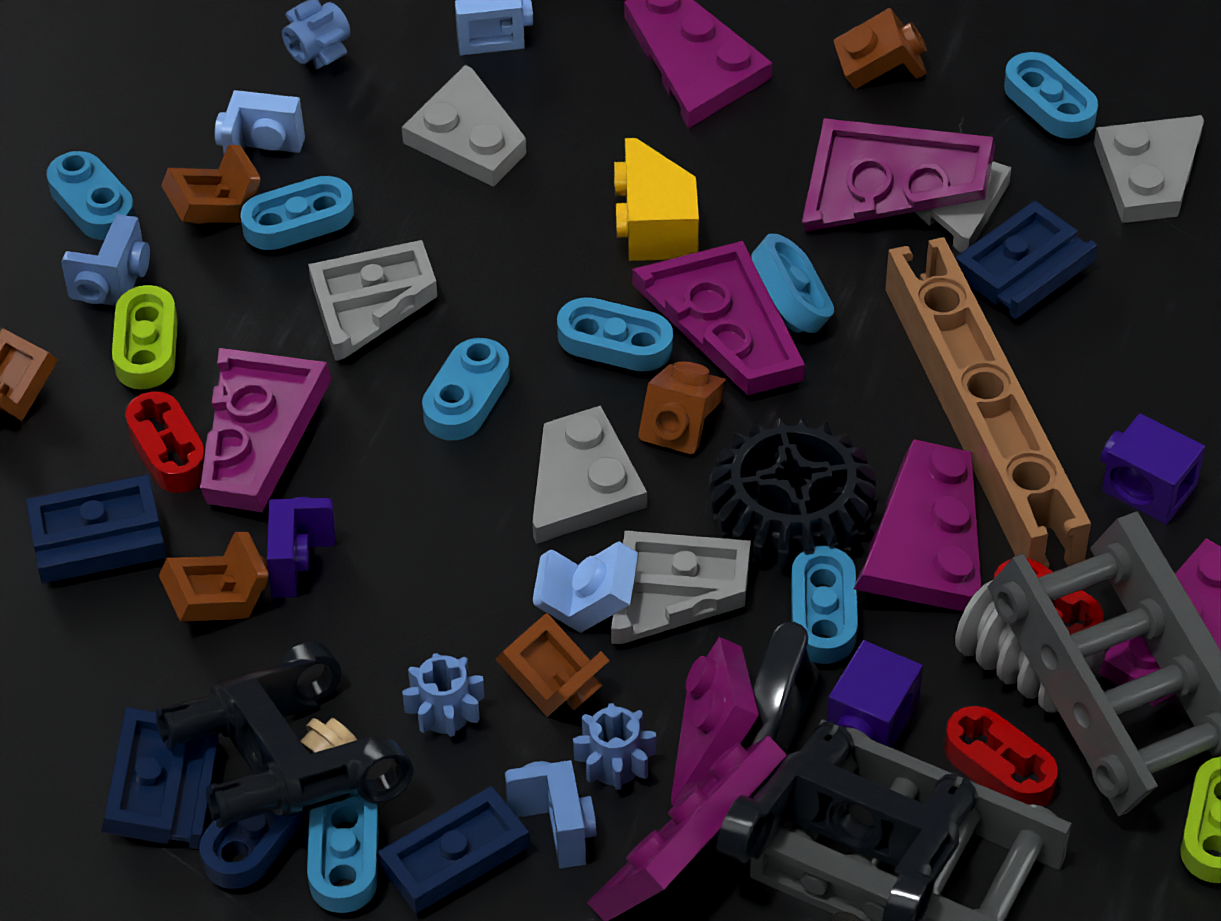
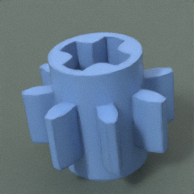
(316, 33)
(443, 694)
(614, 746)

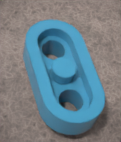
(1050, 95)
(88, 192)
(297, 212)
(792, 284)
(615, 334)
(475, 379)
(825, 609)
(343, 854)

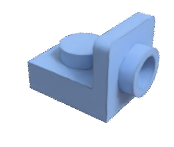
(491, 25)
(261, 122)
(586, 591)

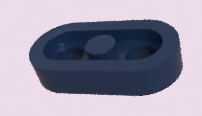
(256, 838)

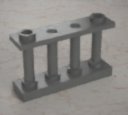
(1158, 614)
(855, 884)

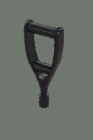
(782, 690)

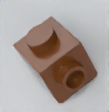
(879, 47)
(213, 194)
(22, 373)
(678, 405)
(216, 585)
(551, 666)

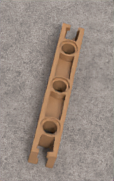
(986, 405)

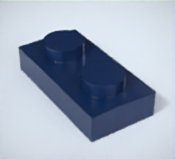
(453, 849)

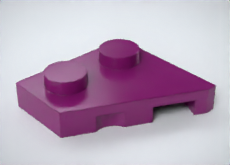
(715, 714)

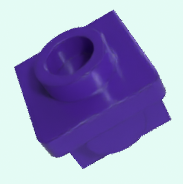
(291, 531)

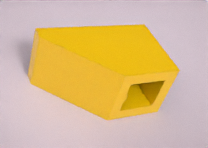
(659, 205)

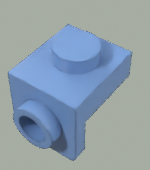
(111, 272)
(553, 790)

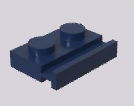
(1025, 259)
(95, 528)
(157, 789)

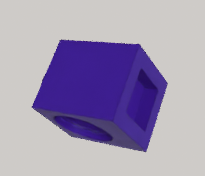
(1151, 467)
(876, 693)

